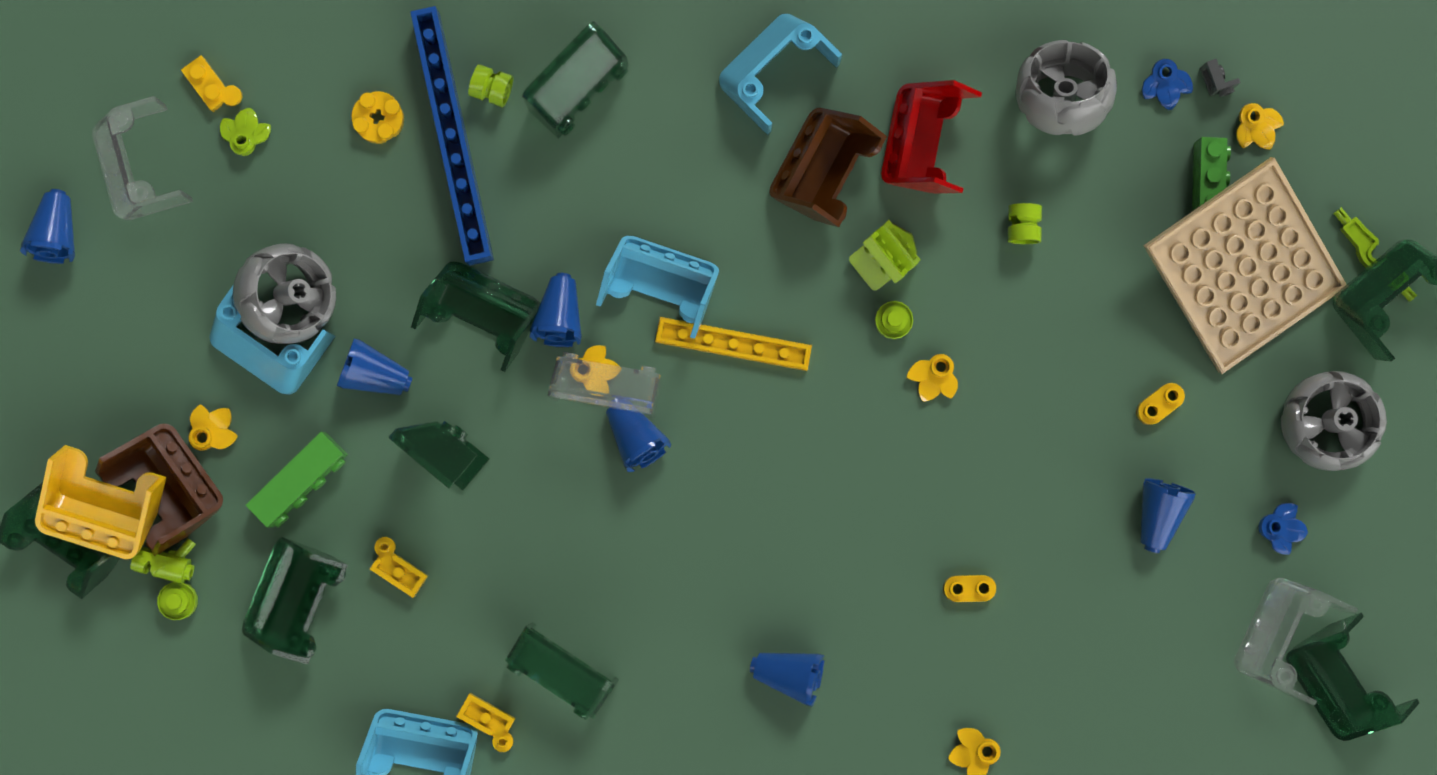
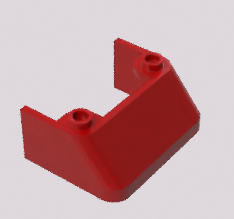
(917, 132)

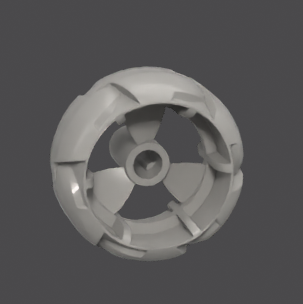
(1062, 112)
(315, 296)
(1358, 444)

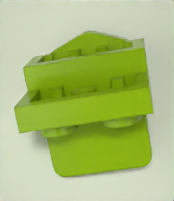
(885, 255)

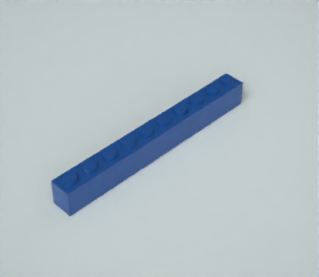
(452, 136)

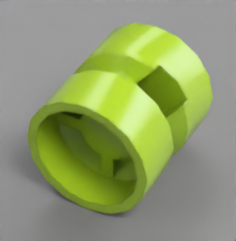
(490, 85)
(1024, 223)

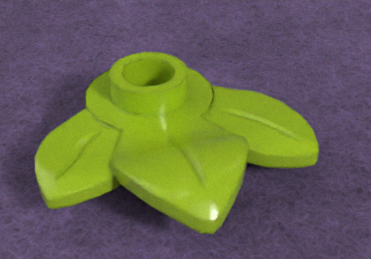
(244, 128)

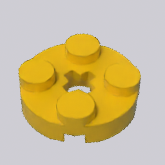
(385, 129)

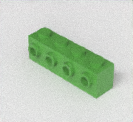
(1209, 169)
(296, 480)

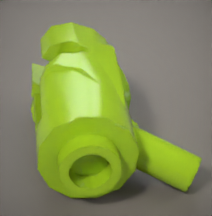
(167, 566)

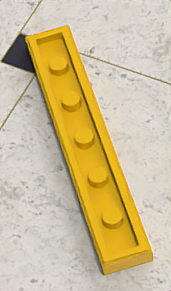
(734, 344)

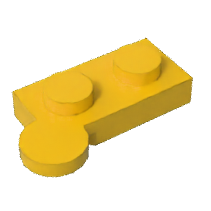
(210, 86)
(396, 569)
(488, 720)

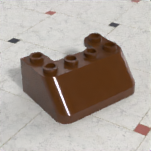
(822, 161)
(188, 492)

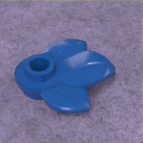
(1167, 88)
(1286, 528)

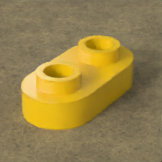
(1161, 403)
(970, 588)

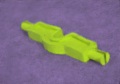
(1364, 242)

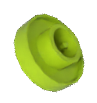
(894, 320)
(177, 601)

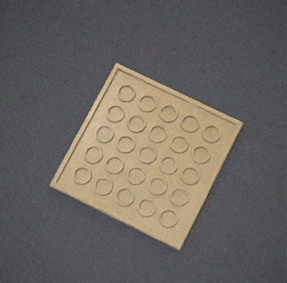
(1245, 265)

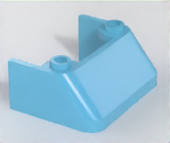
(739, 77)
(660, 274)
(281, 372)
(417, 743)

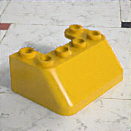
(95, 511)

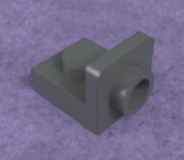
(1214, 79)

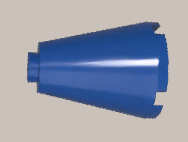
(51, 230)
(558, 314)
(372, 371)
(636, 438)
(1162, 512)
(790, 673)

